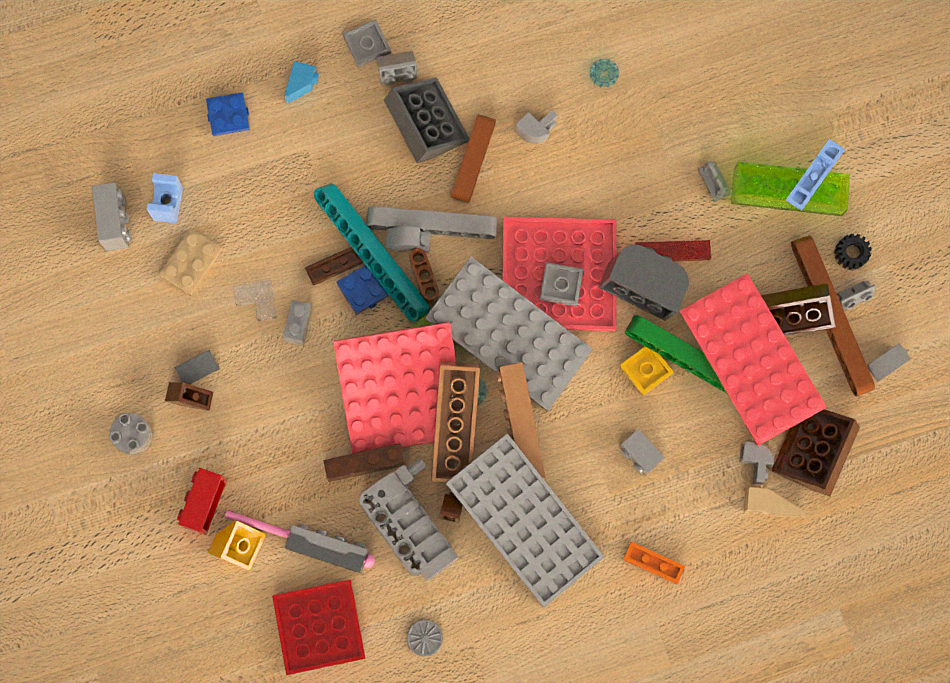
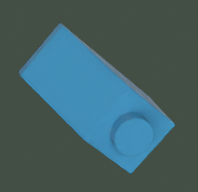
(300, 81)

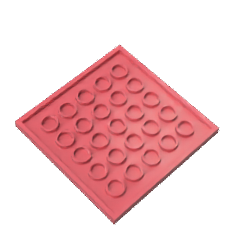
(566, 242)
(392, 384)

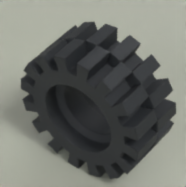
(860, 244)

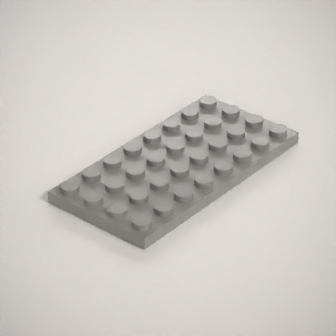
(506, 329)
(524, 520)

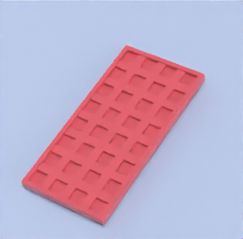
(752, 359)

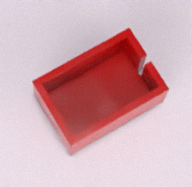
(201, 501)

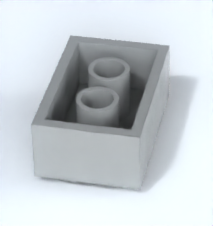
(111, 216)

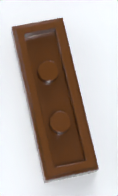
(333, 265)

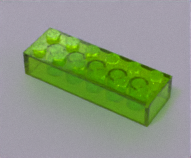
(771, 185)

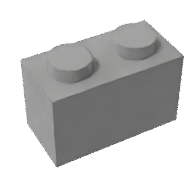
(297, 322)
(641, 452)

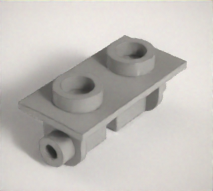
(714, 180)
(862, 292)

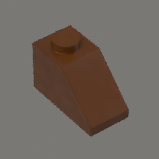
(188, 396)
(451, 508)

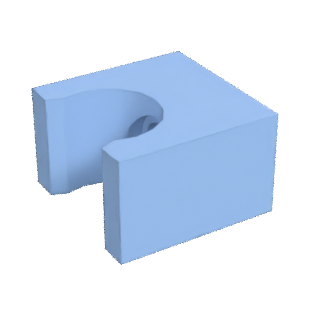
(165, 187)

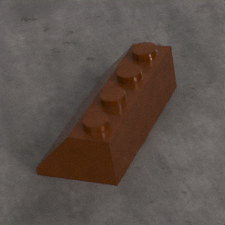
(801, 309)

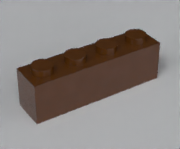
(364, 462)

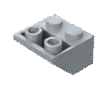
(397, 68)

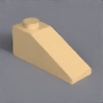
(767, 502)

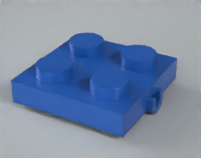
(227, 114)
(361, 289)

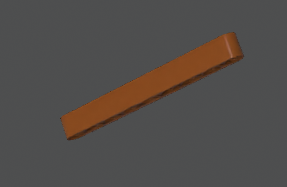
(842, 334)

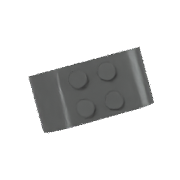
(646, 280)

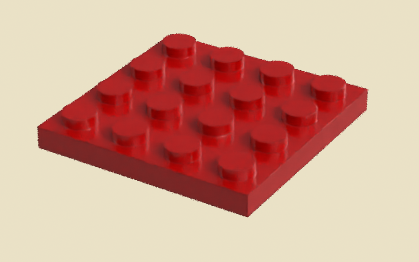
(318, 627)

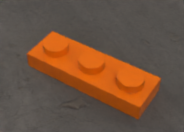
(654, 563)

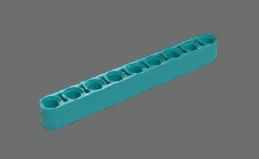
(371, 252)

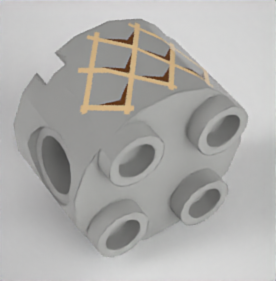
(131, 434)

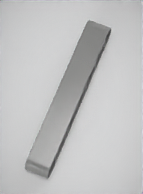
(433, 222)

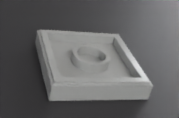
(366, 43)
(561, 284)

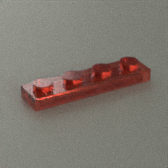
(681, 250)

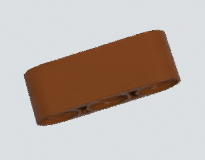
(424, 267)

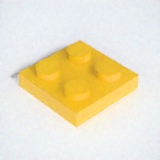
(646, 370)

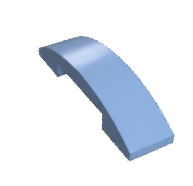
(815, 174)

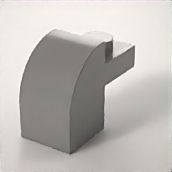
(533, 130)
(407, 238)
(888, 362)
(758, 456)

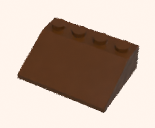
(817, 451)

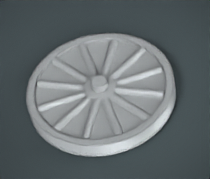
(424, 638)

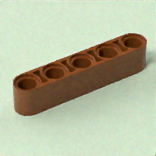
(473, 158)

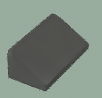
(197, 367)

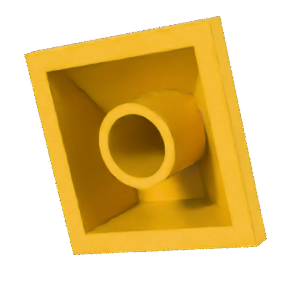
(237, 544)

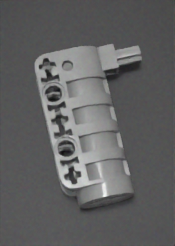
(410, 522)

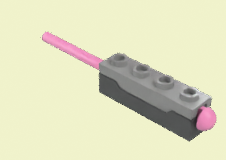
(316, 544)

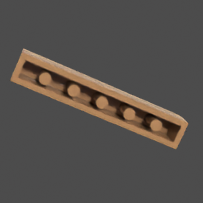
(519, 412)

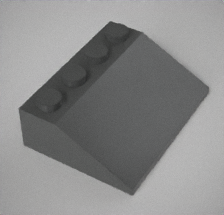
(425, 119)

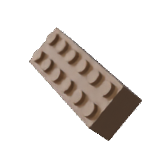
(454, 419)

